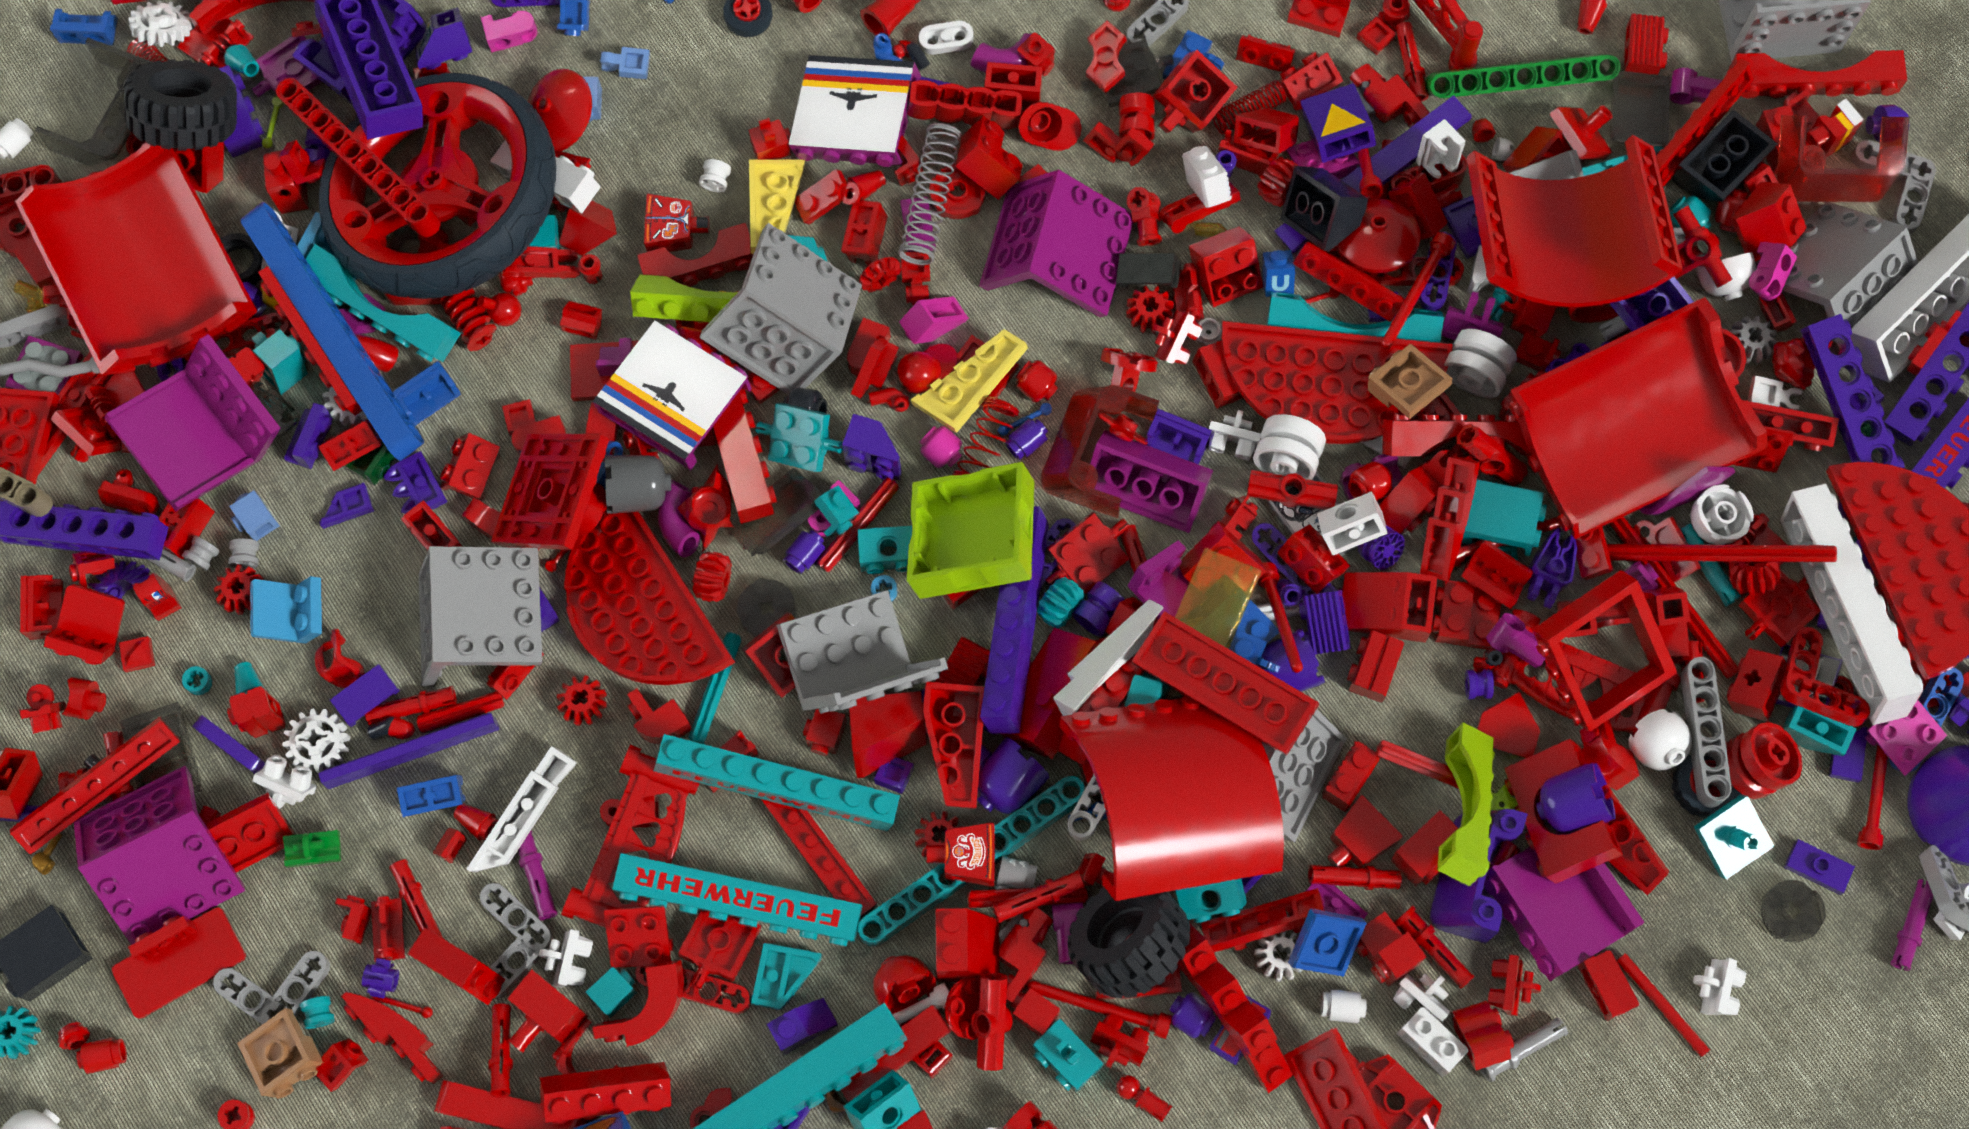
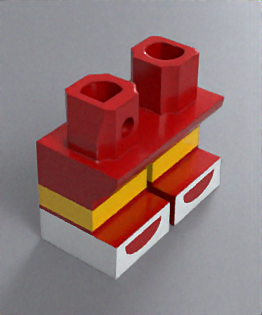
(1835, 131)

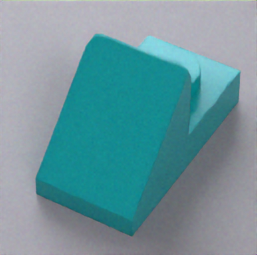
(1146, 689)

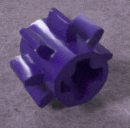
(380, 978)

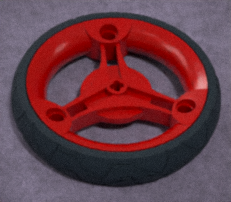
(447, 183)

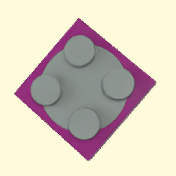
(45, 352)

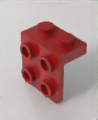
(87, 625)

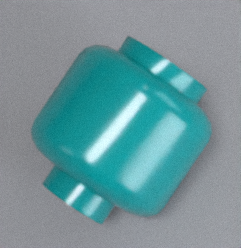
(1698, 208)

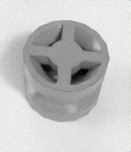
(200, 553)
(243, 553)

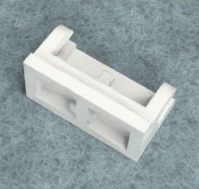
(1442, 146)

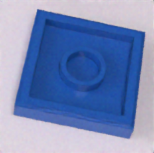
(1327, 942)

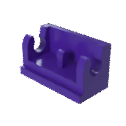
(1178, 436)
(364, 695)

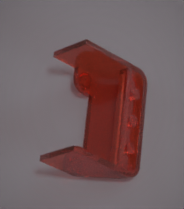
(1811, 182)
(1064, 472)

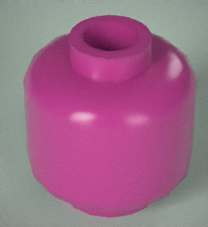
(941, 447)

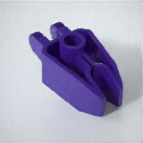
(1552, 568)

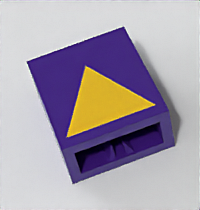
(1338, 123)

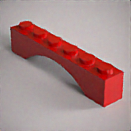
(1878, 73)
(1416, 436)

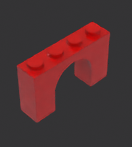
(1667, 606)
(1558, 854)

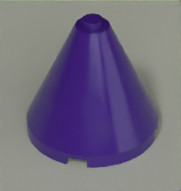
(1941, 802)

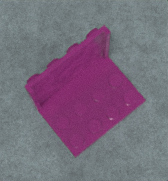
(1060, 238)
(195, 427)
(153, 856)

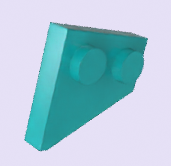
(781, 974)

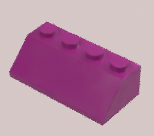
(1150, 481)

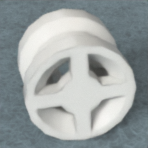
(715, 175)

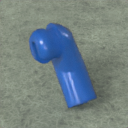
(883, 48)

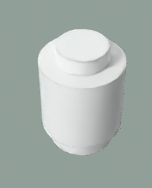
(14, 138)
(1343, 1006)

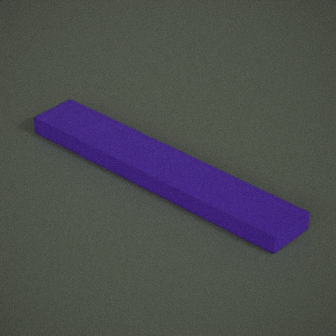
(408, 751)

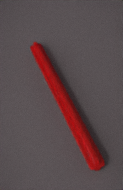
(1730, 553)
(1696, 624)

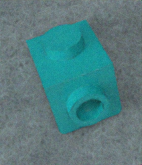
(837, 510)

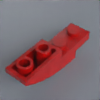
(387, 1025)

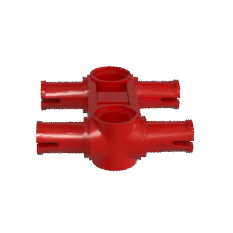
(1690, 254)

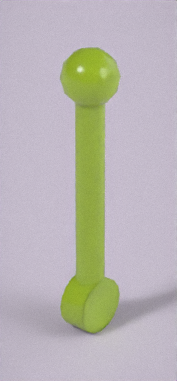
(277, 103)

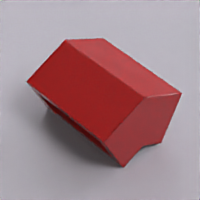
(1773, 314)
(581, 320)

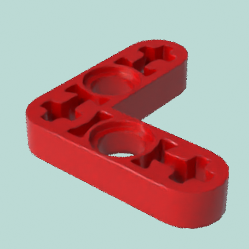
(1806, 682)

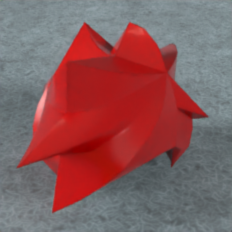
(708, 507)

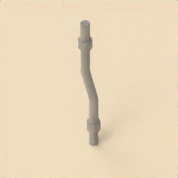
(49, 369)

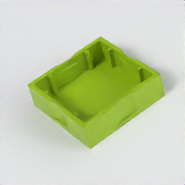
(971, 531)

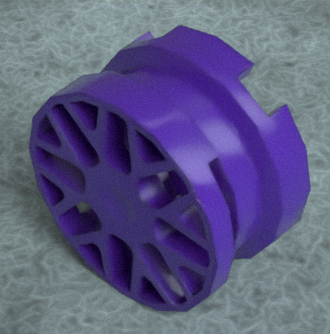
(1380, 549)

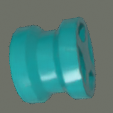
(317, 1012)

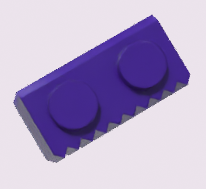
(1325, 622)

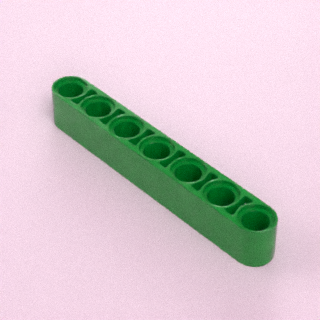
(1535, 77)

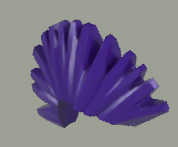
(120, 579)

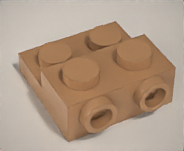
(1408, 381)
(280, 1055)

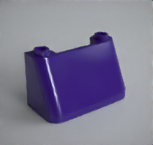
(405, 27)
(1463, 908)

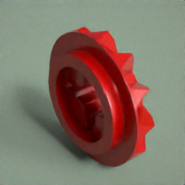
(879, 274)

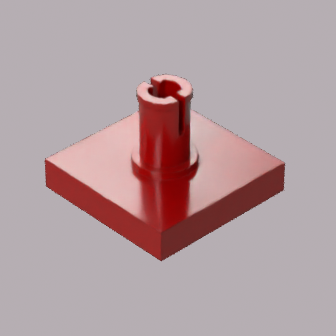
(1583, 131)
(86, 431)

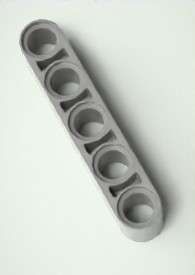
(1701, 745)

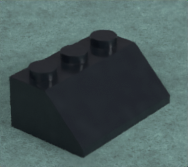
(1723, 159)
(1322, 207)

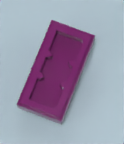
(904, 208)

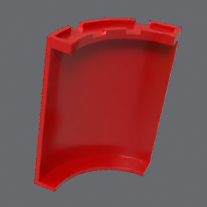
(136, 260)
(1636, 418)

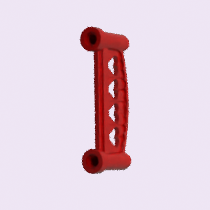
(1463, 39)
(1586, 670)
(622, 839)

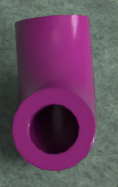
(987, 53)
(673, 525)

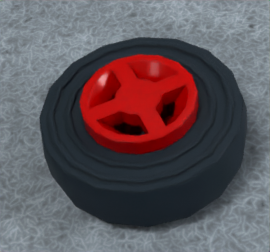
(748, 25)

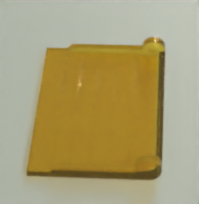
(1218, 596)

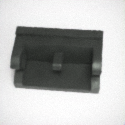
(1148, 269)

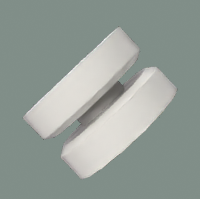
(1480, 363)
(1289, 446)

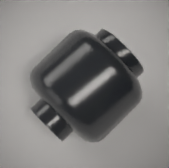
(807, 399)

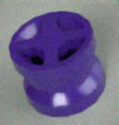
(1479, 684)

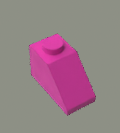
(932, 319)

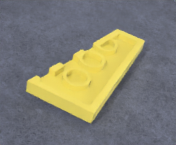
(772, 194)
(964, 389)

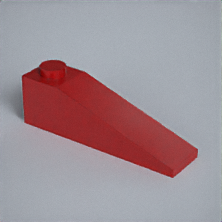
(955, 739)

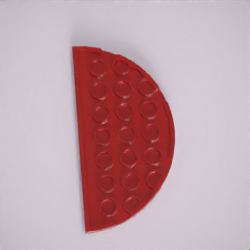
(1316, 375)
(1918, 552)
(636, 608)

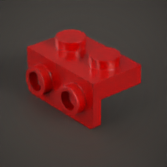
(469, 465)
(1496, 574)

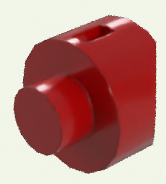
(84, 698)

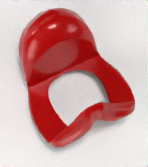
(343, 669)

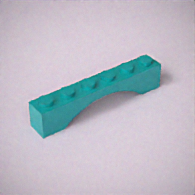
(1294, 312)
(422, 330)

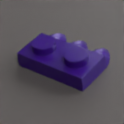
(417, 482)

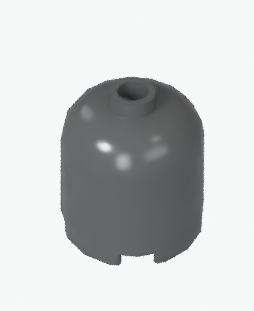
(635, 483)

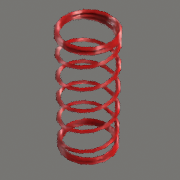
(999, 406)

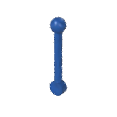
(1045, 409)

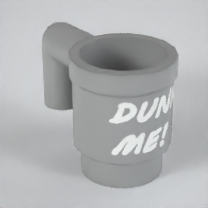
(1016, 874)

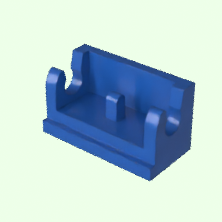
(78, 28)
(426, 393)
(431, 795)

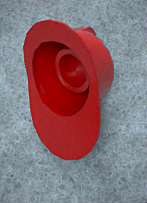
(1049, 126)

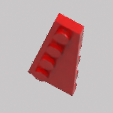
(1639, 859)

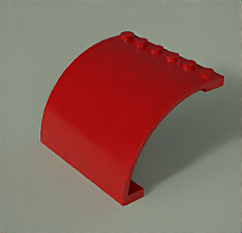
(1578, 236)
(1181, 796)

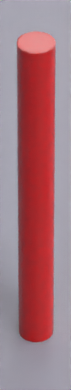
(1663, 1005)

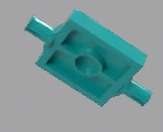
(799, 437)

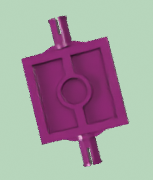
(280, 65)

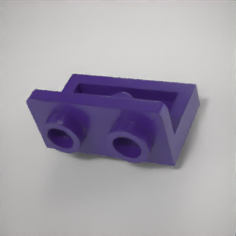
(308, 436)

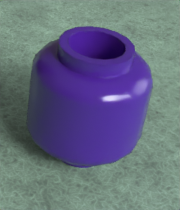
(1192, 1015)

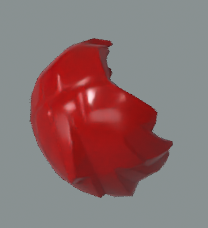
(1793, 363)

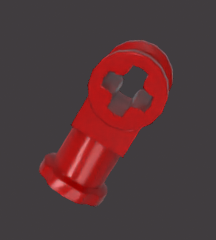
(1145, 214)

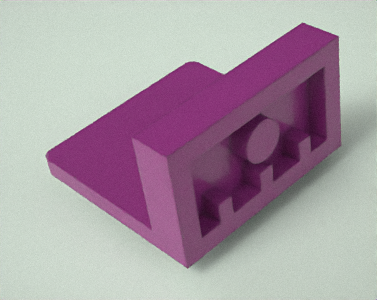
(1162, 579)

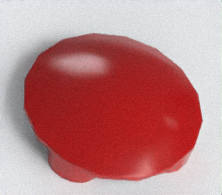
(960, 1006)

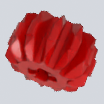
(1276, 181)
(1139, 305)
(712, 576)
(1754, 576)
(231, 584)
(581, 711)
(936, 825)

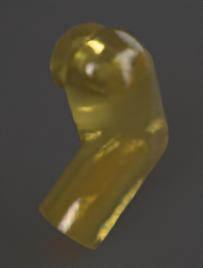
(1209, 229)
(32, 293)

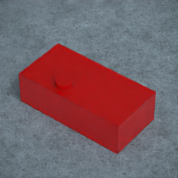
(1045, 679)

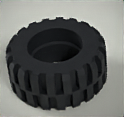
(180, 104)
(1143, 958)

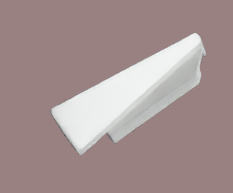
(1107, 658)
(523, 811)

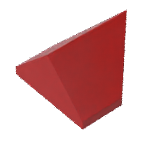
(588, 229)

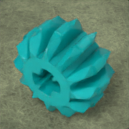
(1060, 602)
(24, 1033)

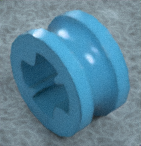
(889, 582)

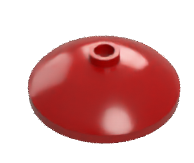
(563, 105)
(1385, 246)

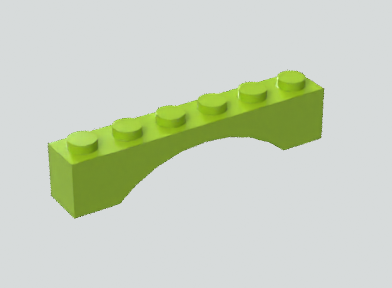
(668, 299)
(1470, 759)

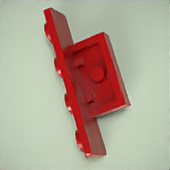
(1349, 281)

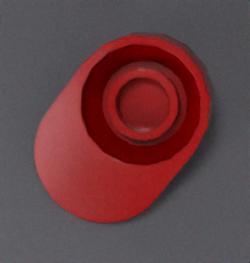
(920, 369)

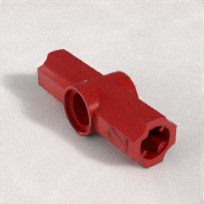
(1491, 454)
(1311, 493)
(991, 1021)

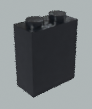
(41, 953)

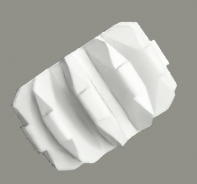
(1270, 948)

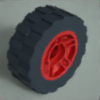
(1685, 789)

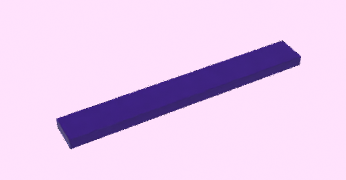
(1391, 159)

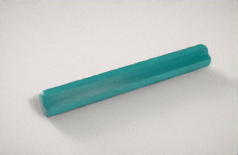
(713, 693)

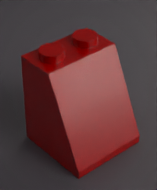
(886, 729)
(965, 944)

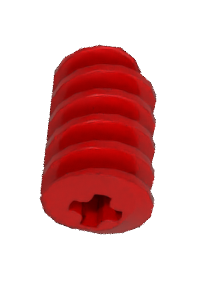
(469, 319)

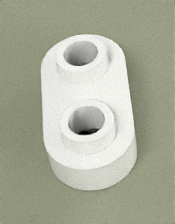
(945, 36)

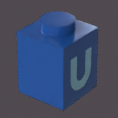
(1278, 272)

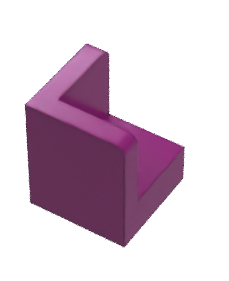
(612, 357)

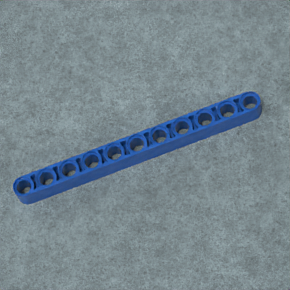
(332, 331)

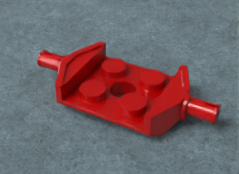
(1387, 1076)

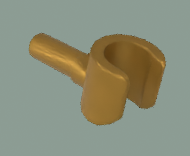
(42, 861)

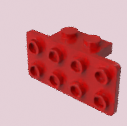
(176, 960)

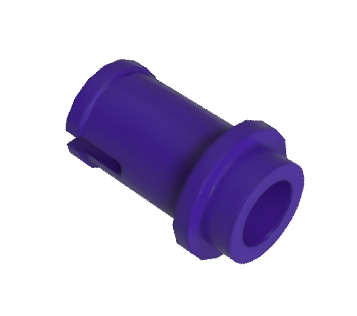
(1229, 157)
(1289, 592)

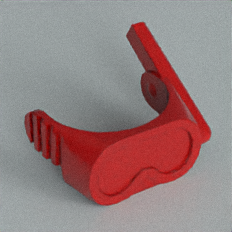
(563, 1054)

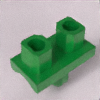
(312, 848)

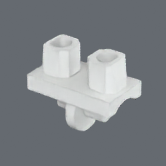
(1246, 439)
(282, 785)
(571, 946)
(1717, 986)
(1412, 990)

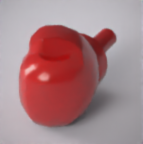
(515, 285)

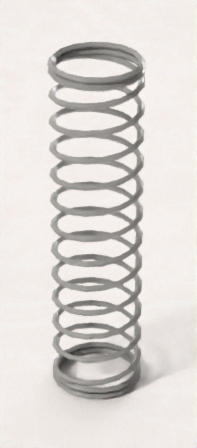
(936, 140)

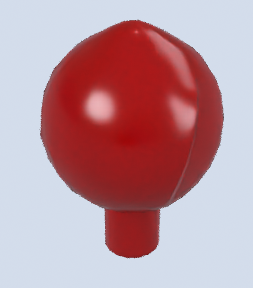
(502, 308)

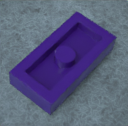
(1819, 867)

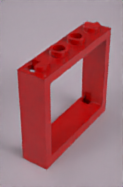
(1578, 613)

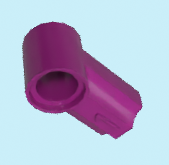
(1689, 87)
(1512, 636)
(1063, 916)

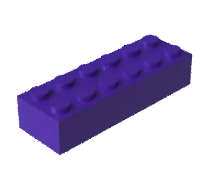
(370, 66)

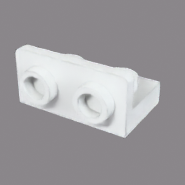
(1432, 1041)

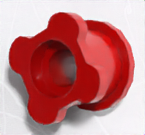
(1394, 12)

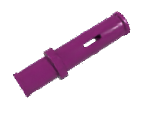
(531, 862)
(1913, 926)

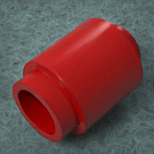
(101, 1055)

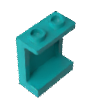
(1505, 515)

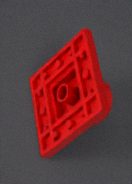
(553, 492)

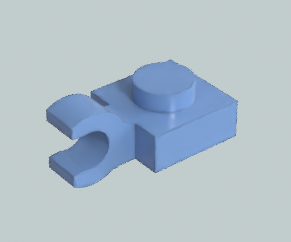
(631, 62)

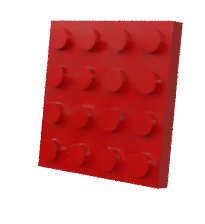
(25, 429)

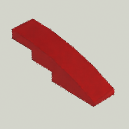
(1450, 517)

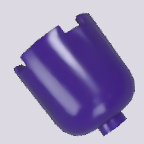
(1302, 681)
(1009, 778)
(1575, 799)

